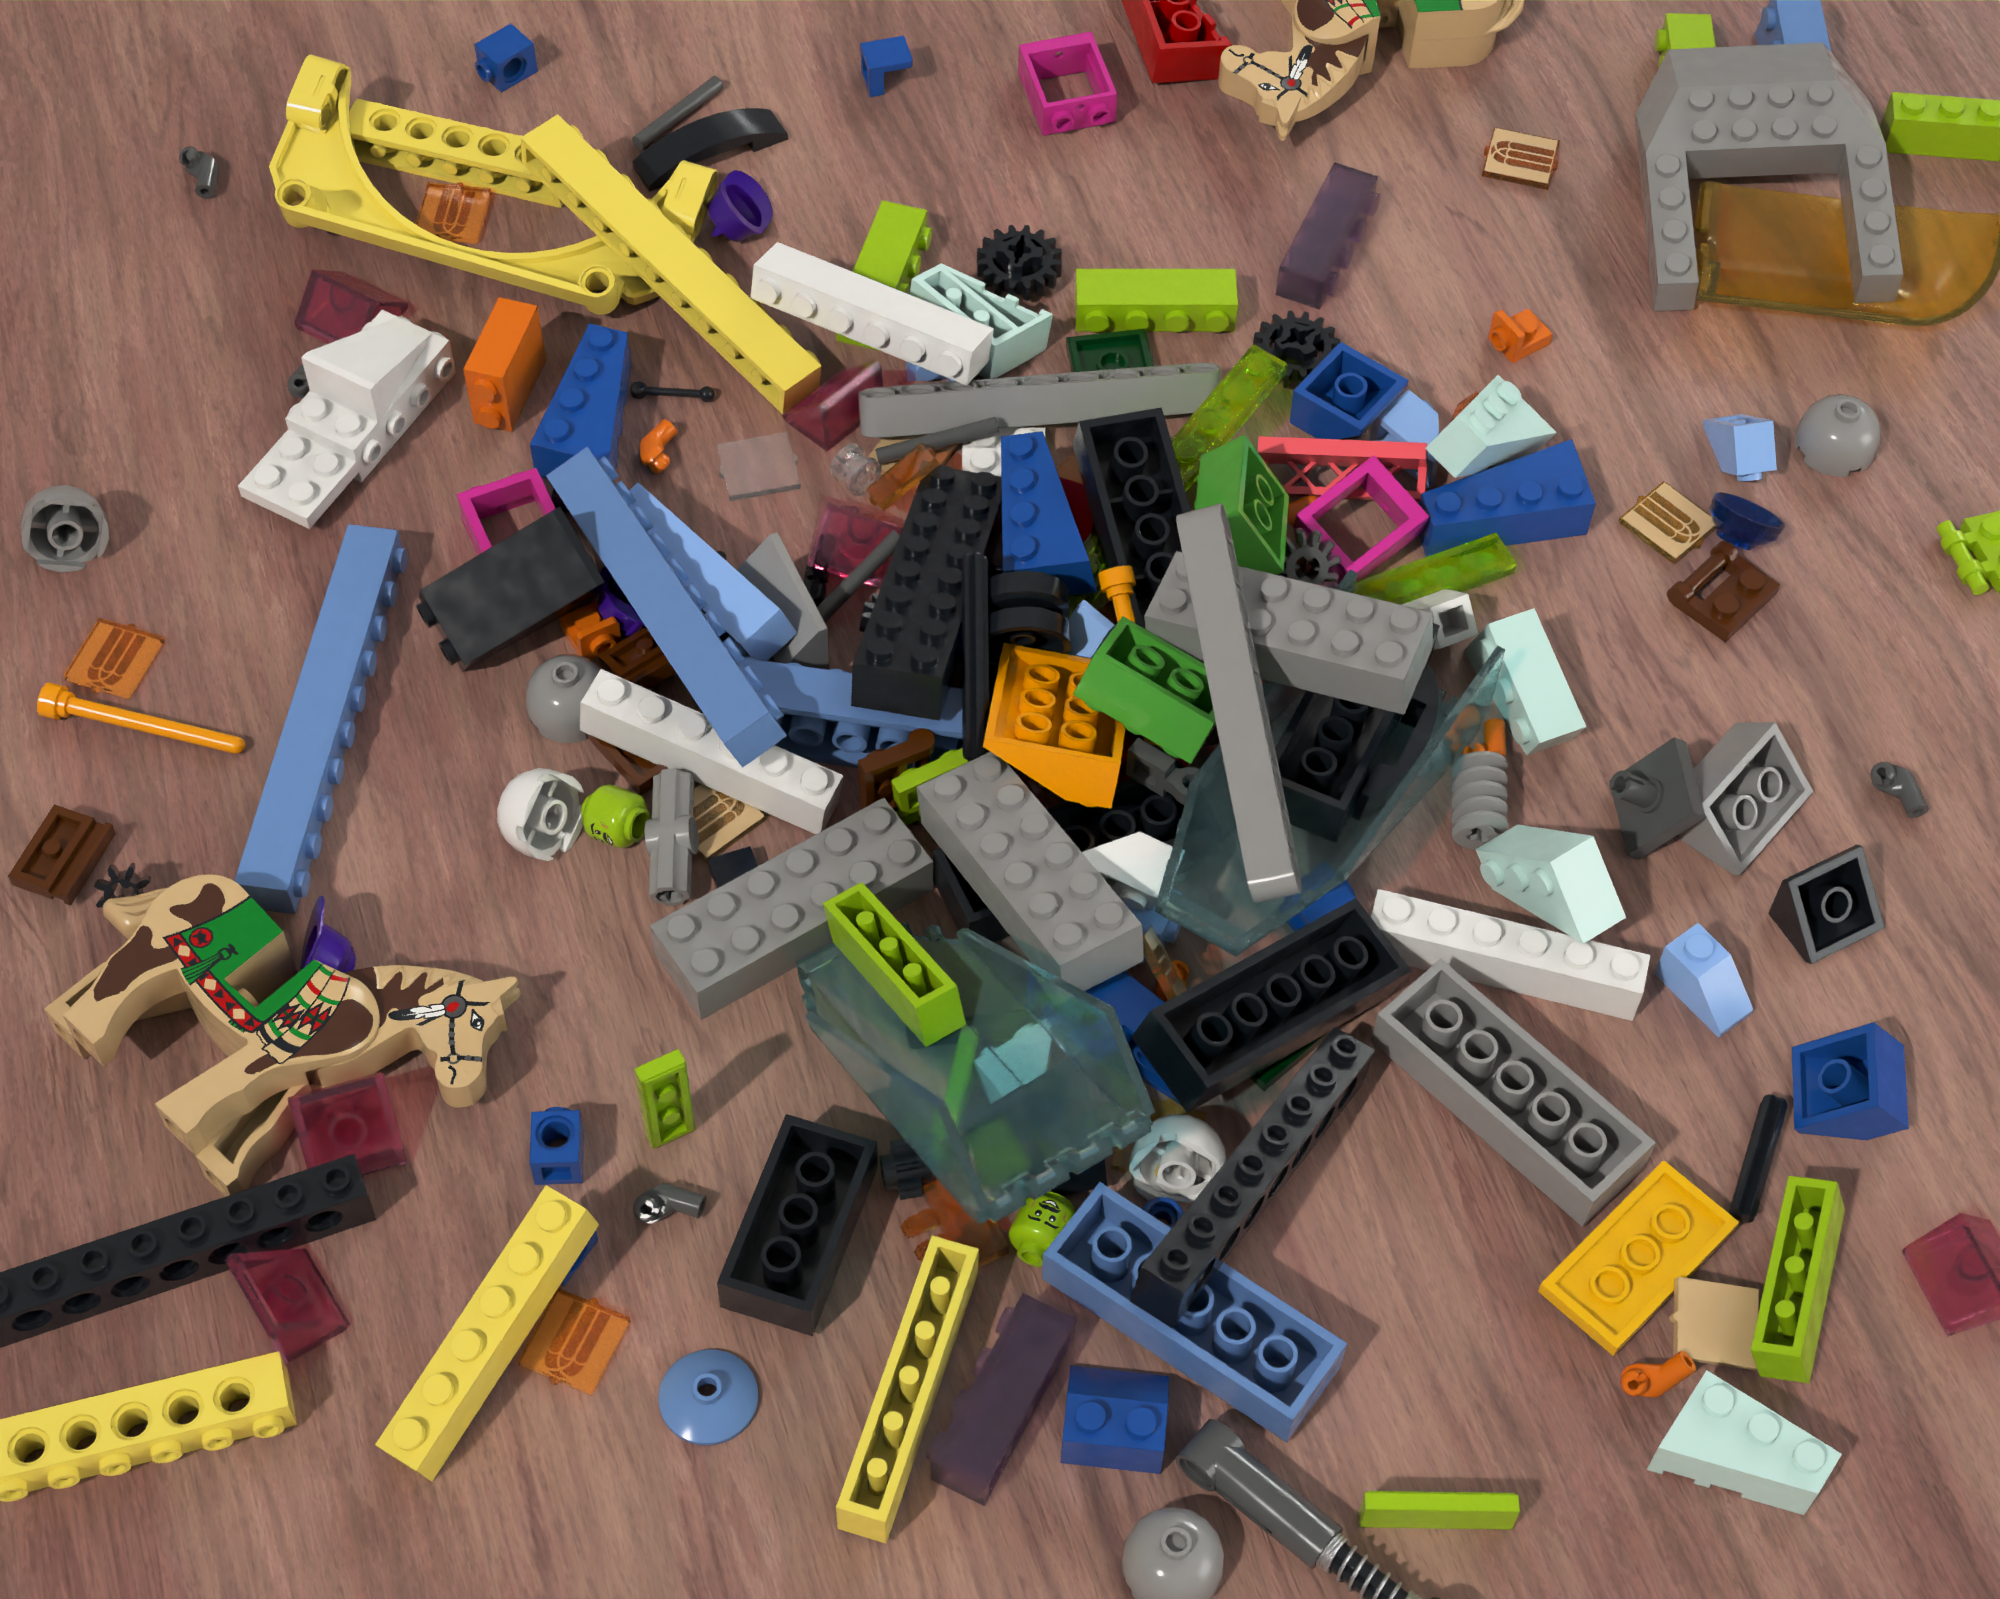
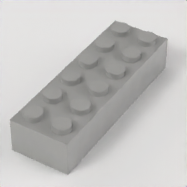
(1311, 636)
(1030, 873)
(776, 913)
(1512, 1092)

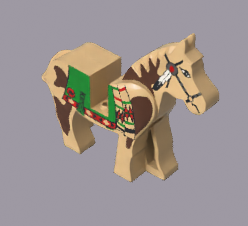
(1337, 43)
(282, 1029)

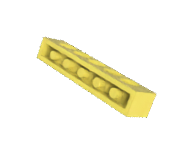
(444, 150)
(158, 1405)

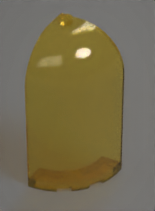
(1794, 256)

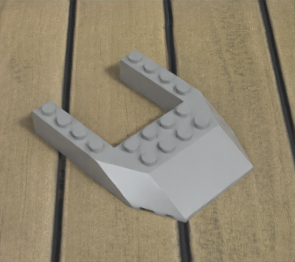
(1761, 116)

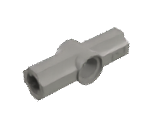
(671, 837)

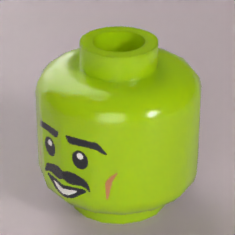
(615, 816)
(1039, 1225)

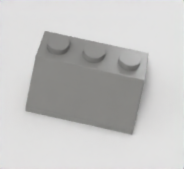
(777, 578)
(1747, 794)

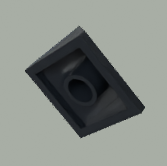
(1828, 905)

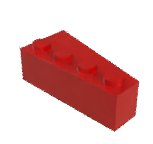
(1176, 39)

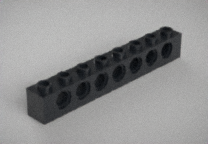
(1251, 1178)
(180, 1248)

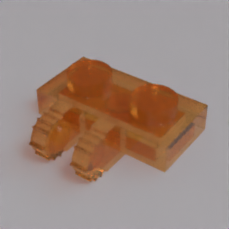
(955, 1225)

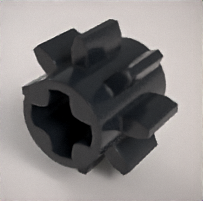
(126, 878)
(904, 1170)

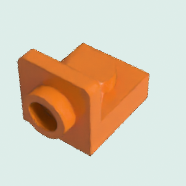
(1518, 334)
(589, 631)

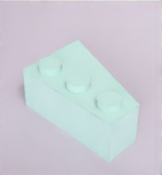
(1017, 330)
(1490, 431)
(1554, 878)

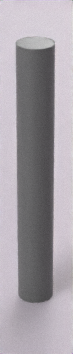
(677, 112)
(939, 439)
(858, 576)

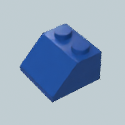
(1344, 395)
(1850, 1085)
(1115, 1419)

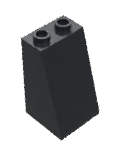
(510, 590)

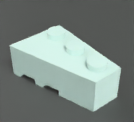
(1530, 682)
(1745, 1448)

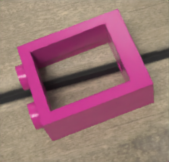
(1077, 55)
(1389, 496)
(499, 497)

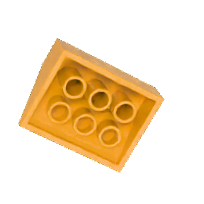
(1049, 730)

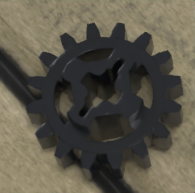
(1019, 262)
(1296, 343)

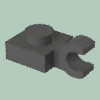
(1157, 770)

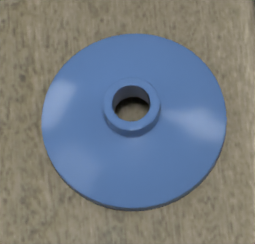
(712, 1417)

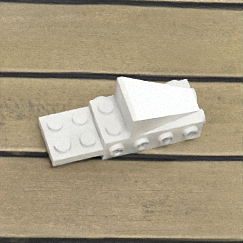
(356, 410)

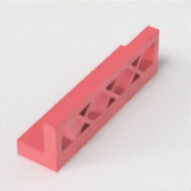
(1342, 453)

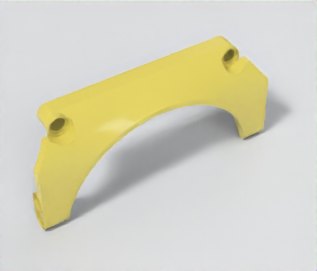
(322, 174)

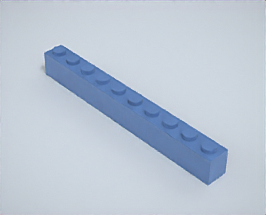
(668, 608)
(321, 719)

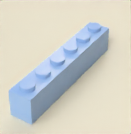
(743, 610)

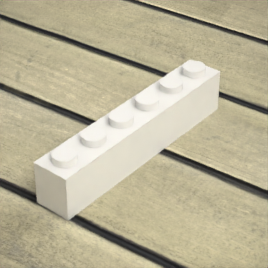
(871, 313)
(685, 740)
(1513, 955)

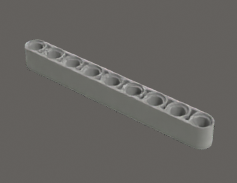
(1035, 399)
(1239, 704)

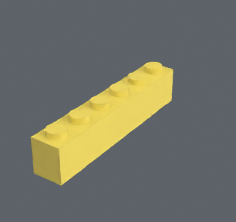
(488, 1333)
(907, 1390)

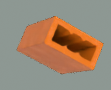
(505, 364)

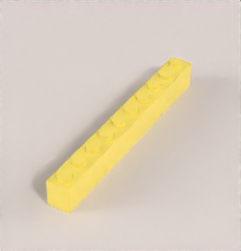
(671, 263)

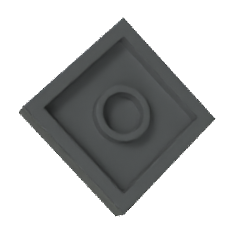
(1656, 798)

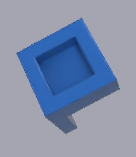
(883, 57)

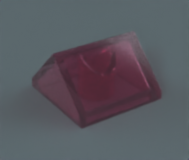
(341, 305)
(833, 407)
(847, 535)
(349, 1120)
(1959, 1272)
(288, 1299)

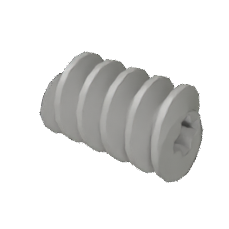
(1478, 798)

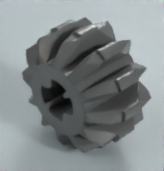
(1310, 550)

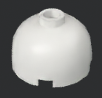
(540, 813)
(1186, 1154)

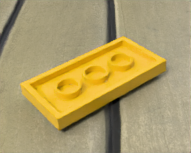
(1635, 1254)

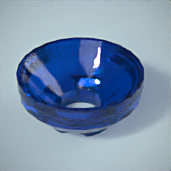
(1744, 521)

